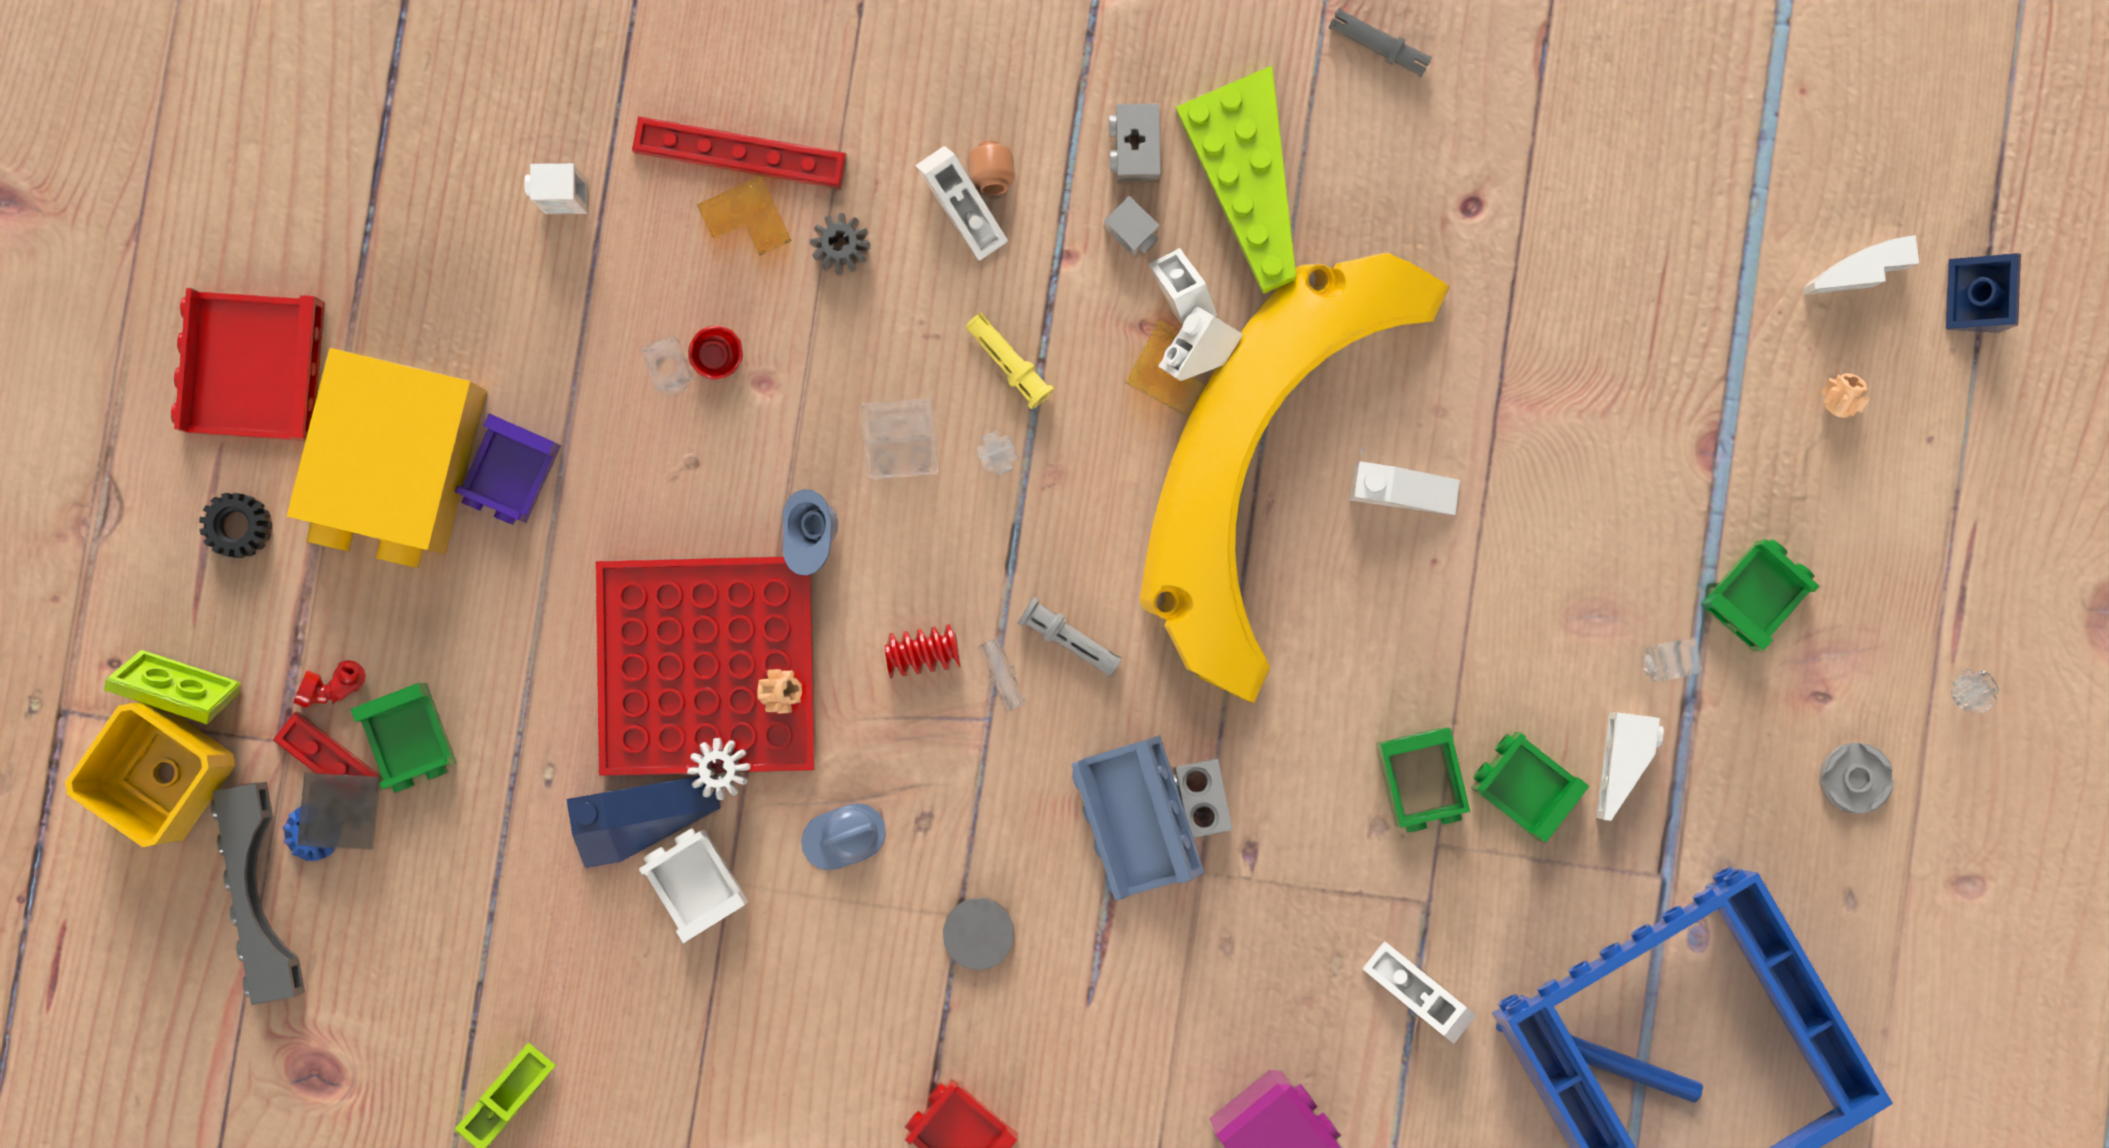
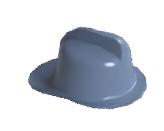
(807, 531)
(843, 836)

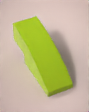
(505, 1097)

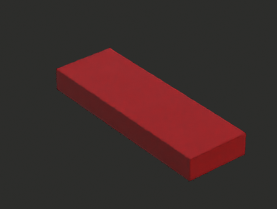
(318, 749)

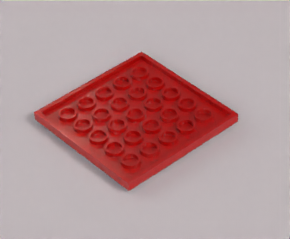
(686, 660)

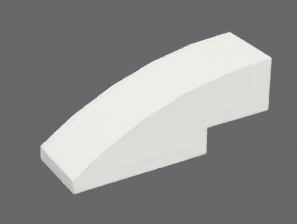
(1867, 266)

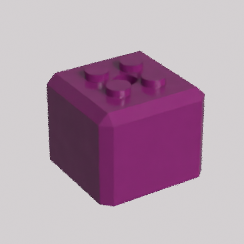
(1274, 1116)

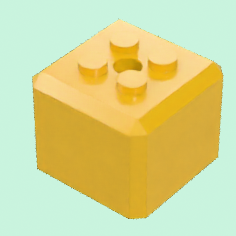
(122, 781)

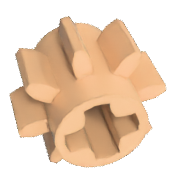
(1845, 395)
(779, 691)

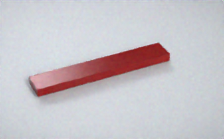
(739, 152)

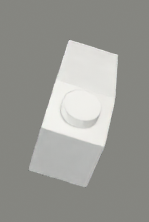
(962, 202)
(1403, 488)
(1627, 753)
(1419, 992)

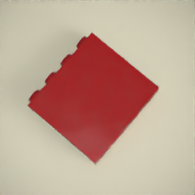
(247, 365)

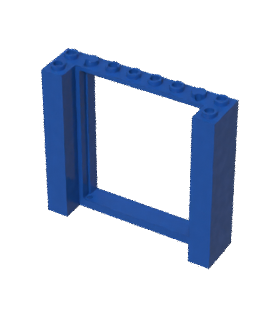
(1783, 970)

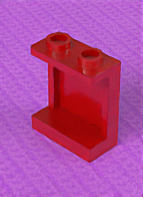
(957, 1121)

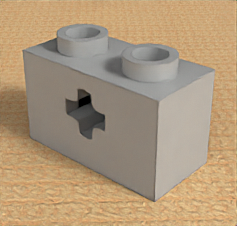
(1139, 122)

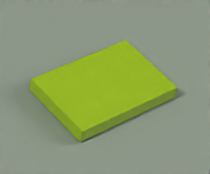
(173, 686)

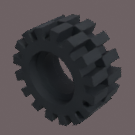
(215, 519)

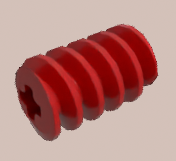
(922, 651)

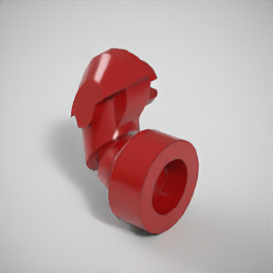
(345, 680)

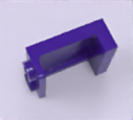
(508, 470)

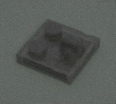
(338, 811)

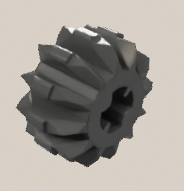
(831, 235)

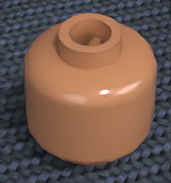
(991, 168)

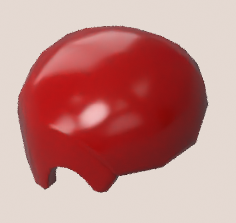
(715, 352)

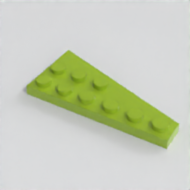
(1242, 156)

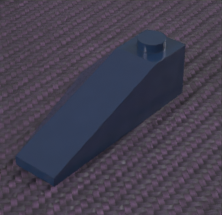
(628, 820)

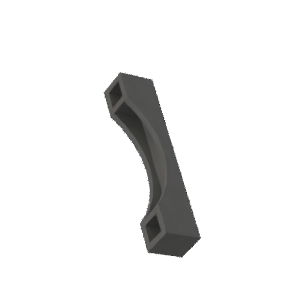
(269, 965)

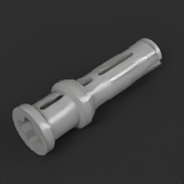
(1054, 628)

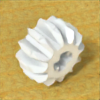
(730, 764)

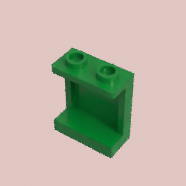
(1760, 593)
(405, 736)
(1528, 786)

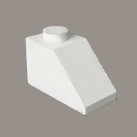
(1181, 285)

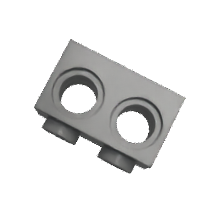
(1210, 796)

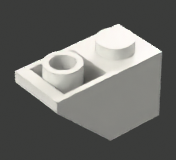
(1200, 345)

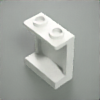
(693, 883)

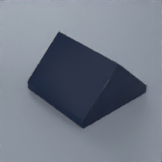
(1983, 293)

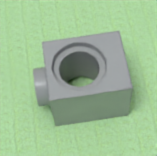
(1132, 227)

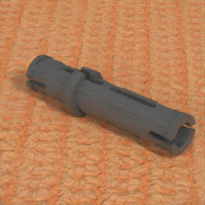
(1393, 49)

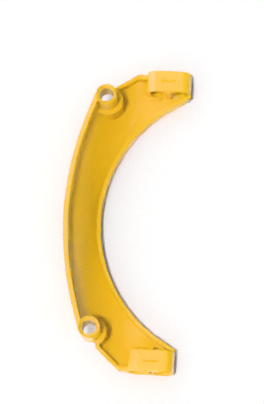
(1198, 506)

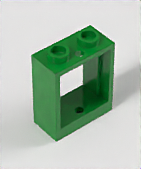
(1447, 813)

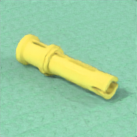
(1019, 372)

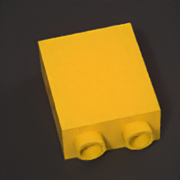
(385, 456)

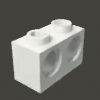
(557, 188)

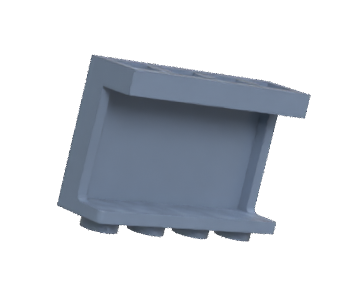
(1137, 818)

